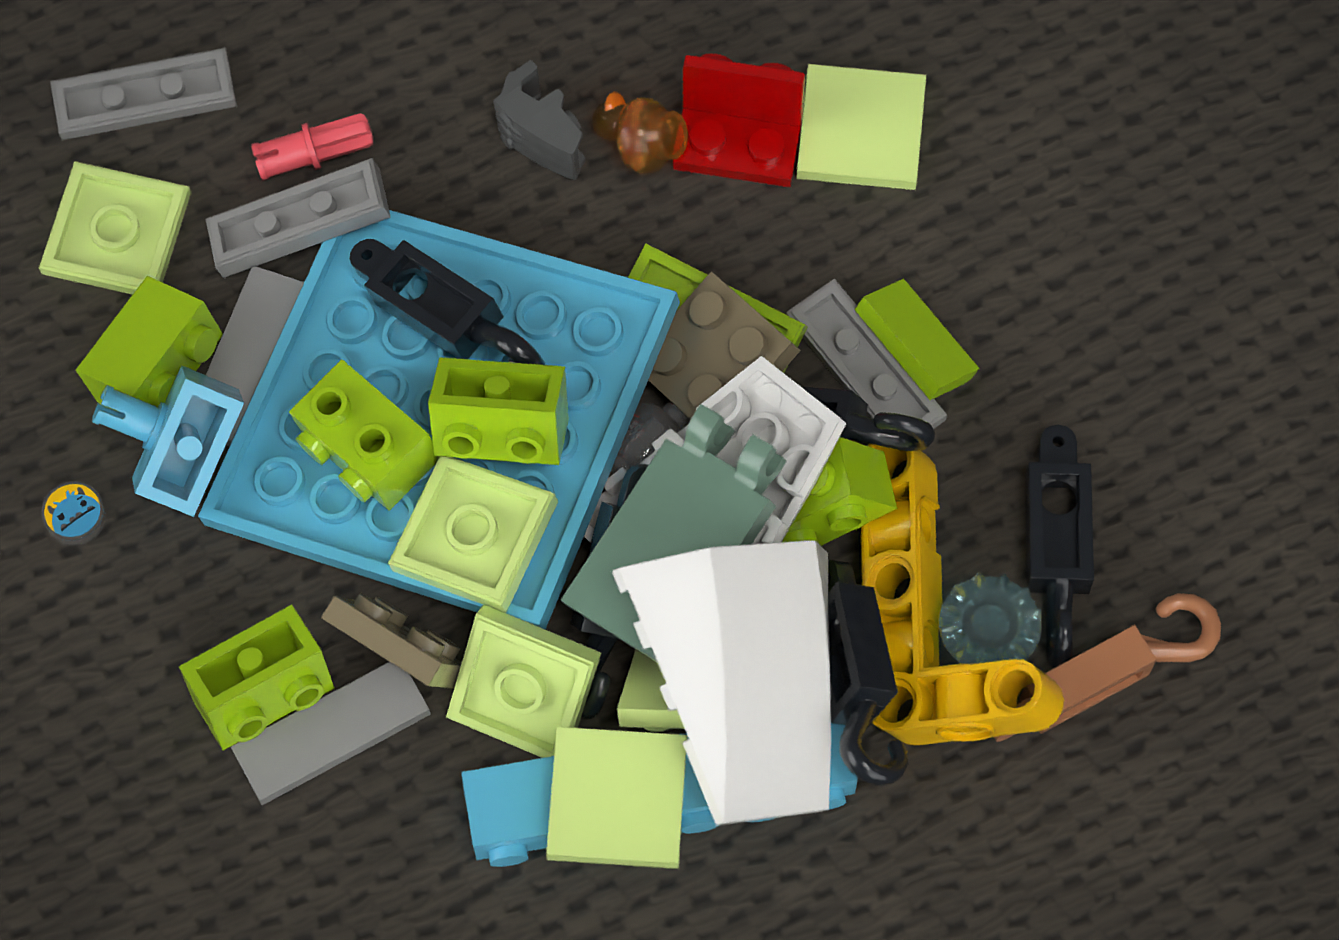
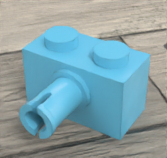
(178, 436)

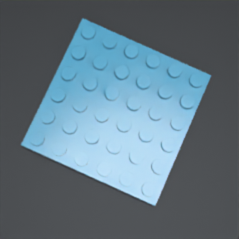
(572, 315)

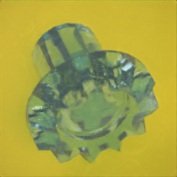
(989, 621)

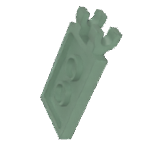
(677, 507)

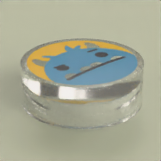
(73, 513)

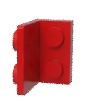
(741, 119)

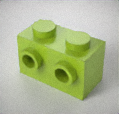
(150, 343)
(498, 411)
(363, 435)
(846, 496)
(257, 677)

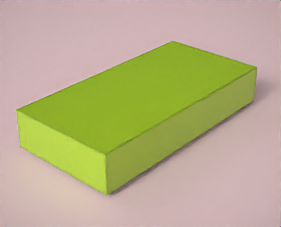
(916, 339)

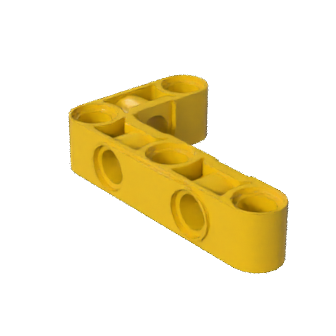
(948, 700)

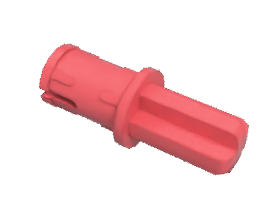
(312, 145)

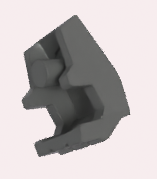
(538, 127)

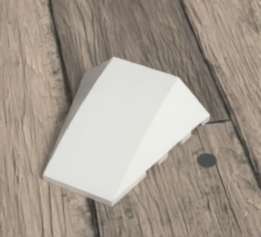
(780, 413)
(745, 669)

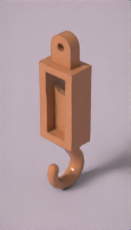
(1127, 659)

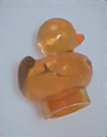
(643, 131)

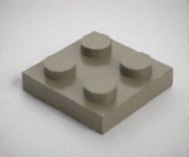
(713, 342)
(381, 629)

